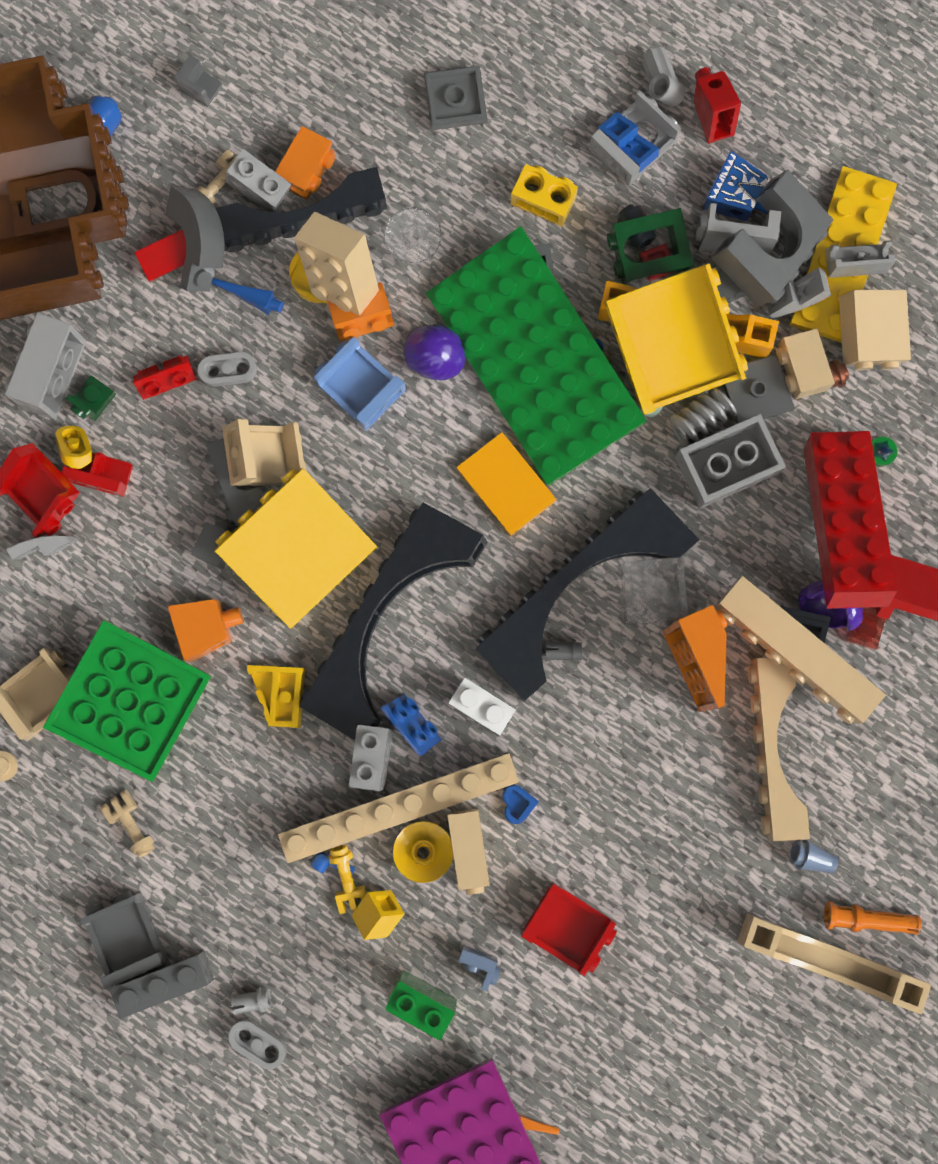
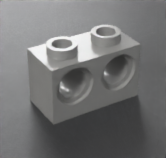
(257, 181)

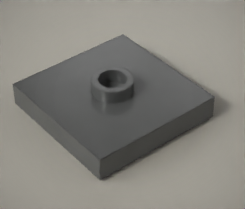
(455, 98)
(761, 392)

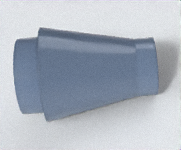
(811, 857)

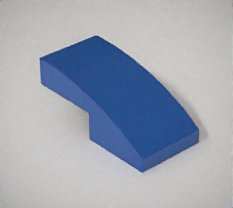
(626, 137)

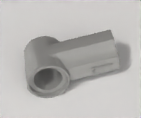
(662, 78)

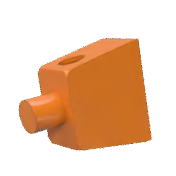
(203, 626)

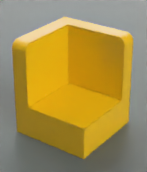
(377, 914)

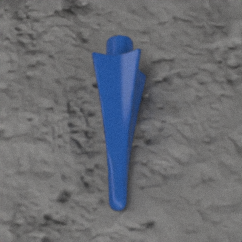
(258, 298)

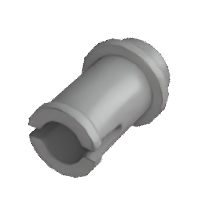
(251, 1001)

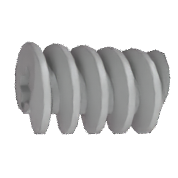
(700, 415)

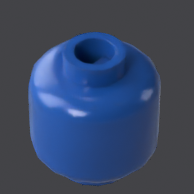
(108, 110)

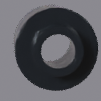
(642, 239)

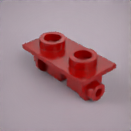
(153, 381)

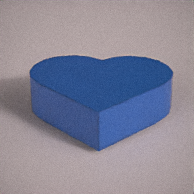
(518, 804)

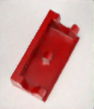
(163, 256)

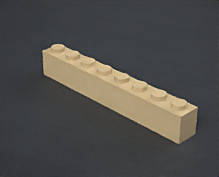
(398, 808)

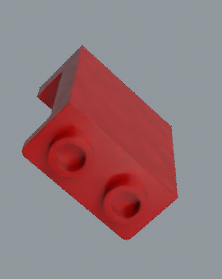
(37, 488)
(915, 589)
(569, 929)

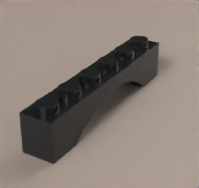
(356, 196)

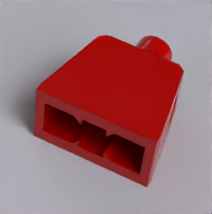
(716, 104)

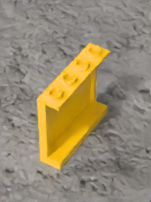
(676, 338)
(294, 546)

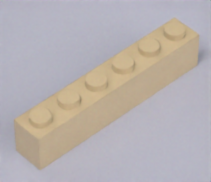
(800, 651)

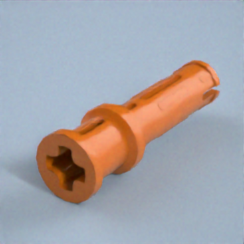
(858, 918)

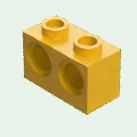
(540, 201)

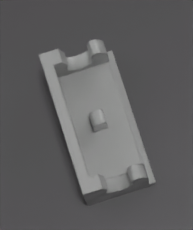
(859, 260)

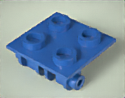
(408, 720)

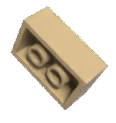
(337, 263)

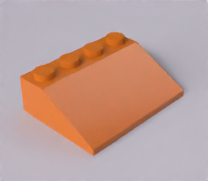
(700, 653)

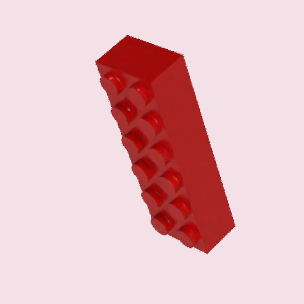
(849, 520)

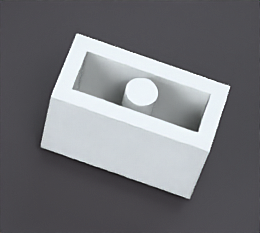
(482, 706)

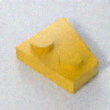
(279, 693)

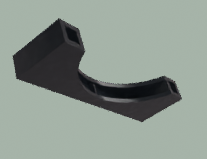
(642, 530)
(427, 546)

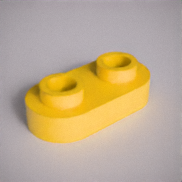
(73, 446)

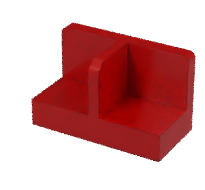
(102, 474)

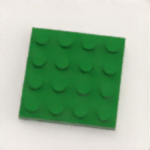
(127, 701)

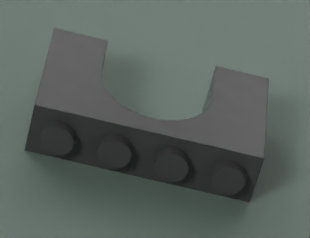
(803, 226)

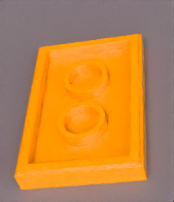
(506, 484)

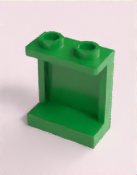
(421, 1005)

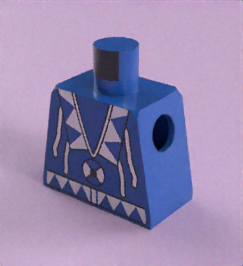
(737, 188)

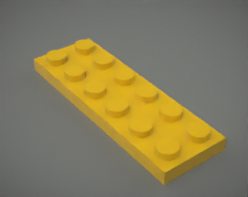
(858, 215)

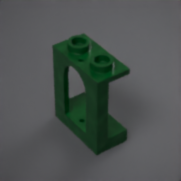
(631, 271)

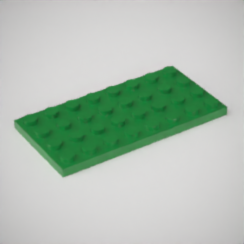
(536, 356)

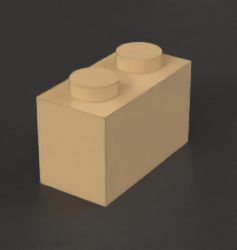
(805, 364)

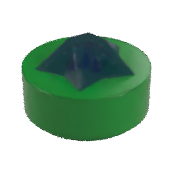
(884, 451)

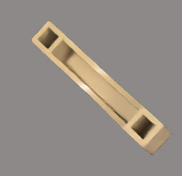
(784, 813)
(834, 963)

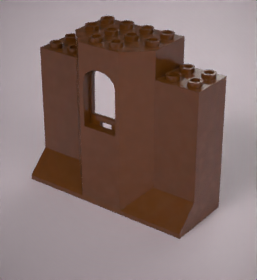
(43, 148)

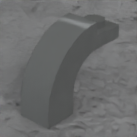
(202, 234)

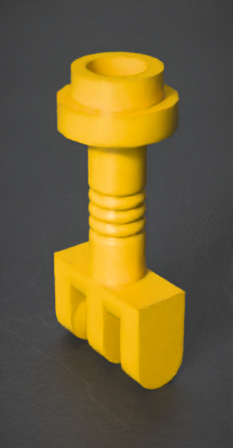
(340, 856)

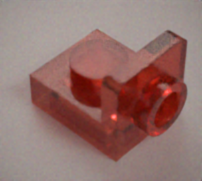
(869, 631)

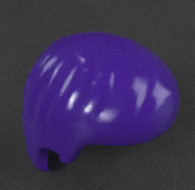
(434, 352)
(813, 600)

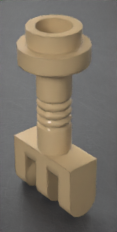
(218, 182)
(142, 845)

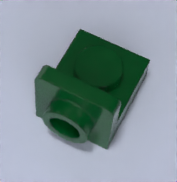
(91, 399)

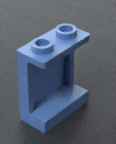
(358, 383)

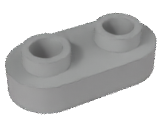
(228, 369)
(256, 1046)

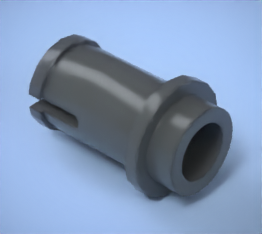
(564, 651)

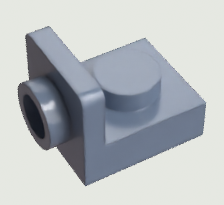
(476, 961)

